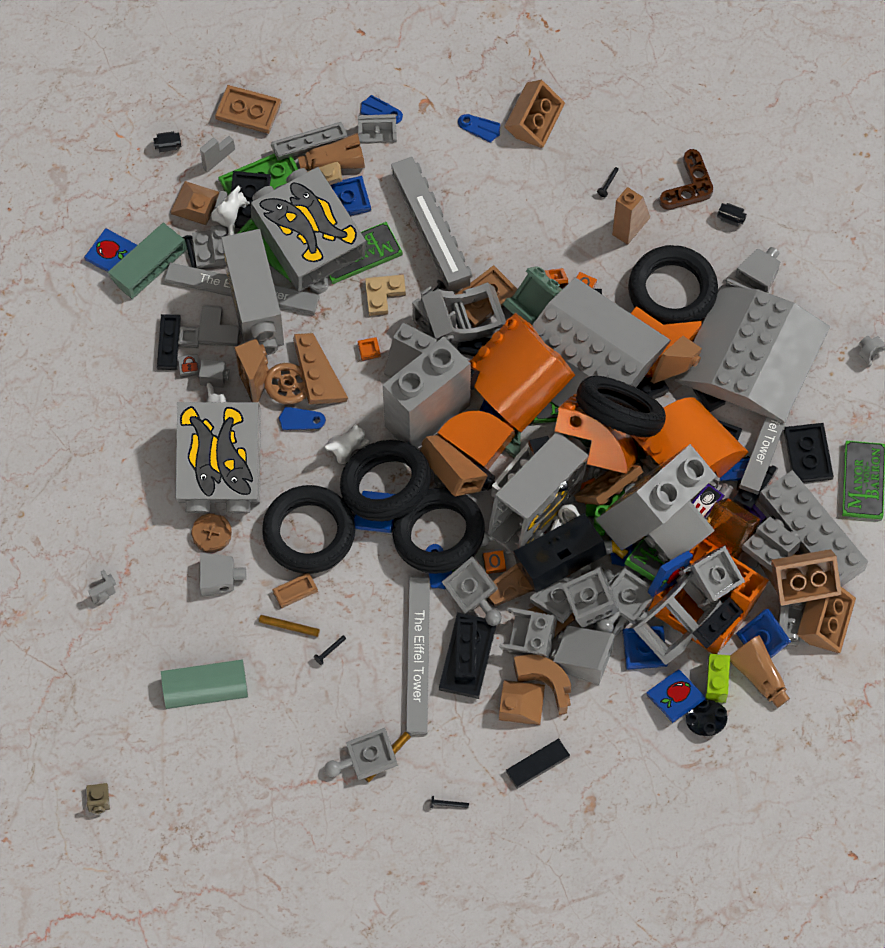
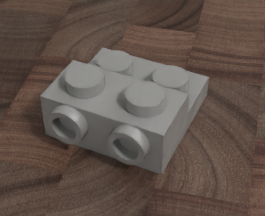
(209, 247)
(771, 542)

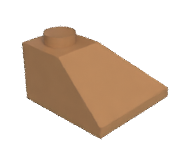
(195, 203)
(677, 359)
(521, 702)

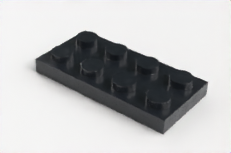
(484, 641)

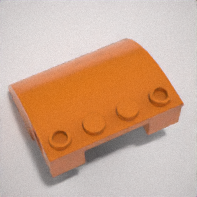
(519, 372)
(693, 424)
(608, 448)
(744, 596)

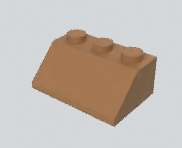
(535, 113)
(252, 367)
(806, 577)
(827, 621)

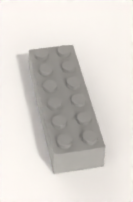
(801, 512)

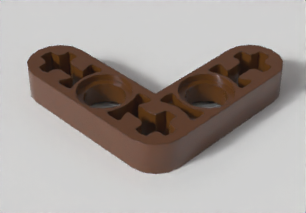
(697, 184)

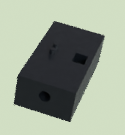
(560, 552)

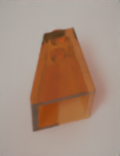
(732, 526)

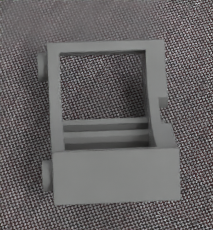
(436, 308)
(693, 588)

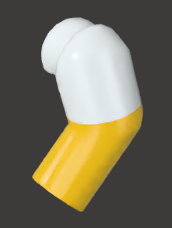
(611, 547)

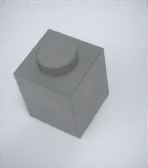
(213, 372)

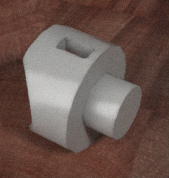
(871, 348)

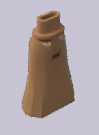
(344, 151)
(757, 666)

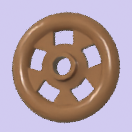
(272, 390)

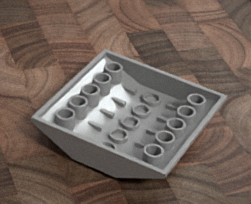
(597, 338)
(755, 351)

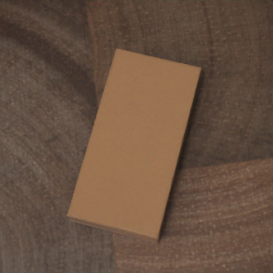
(295, 590)

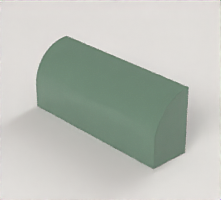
(147, 260)
(204, 684)

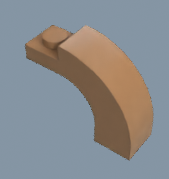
(545, 670)

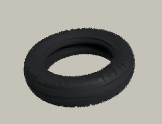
(681, 257)
(620, 406)
(393, 506)
(445, 560)
(308, 562)

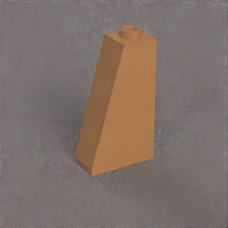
(629, 215)
(452, 467)

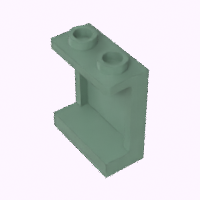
(533, 295)

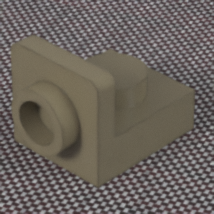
(98, 798)

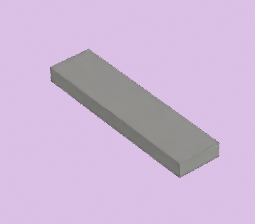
(308, 140)

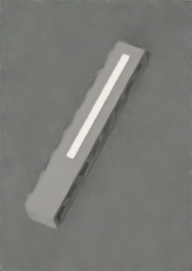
(431, 224)

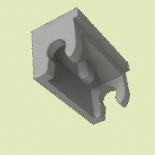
(377, 128)
(790, 620)

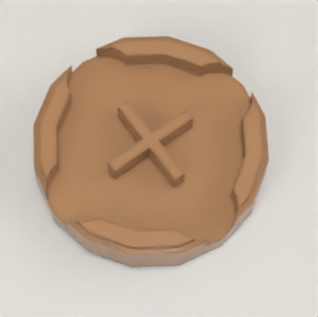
(211, 532)

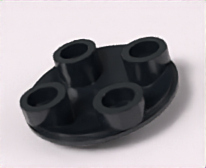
(707, 718)

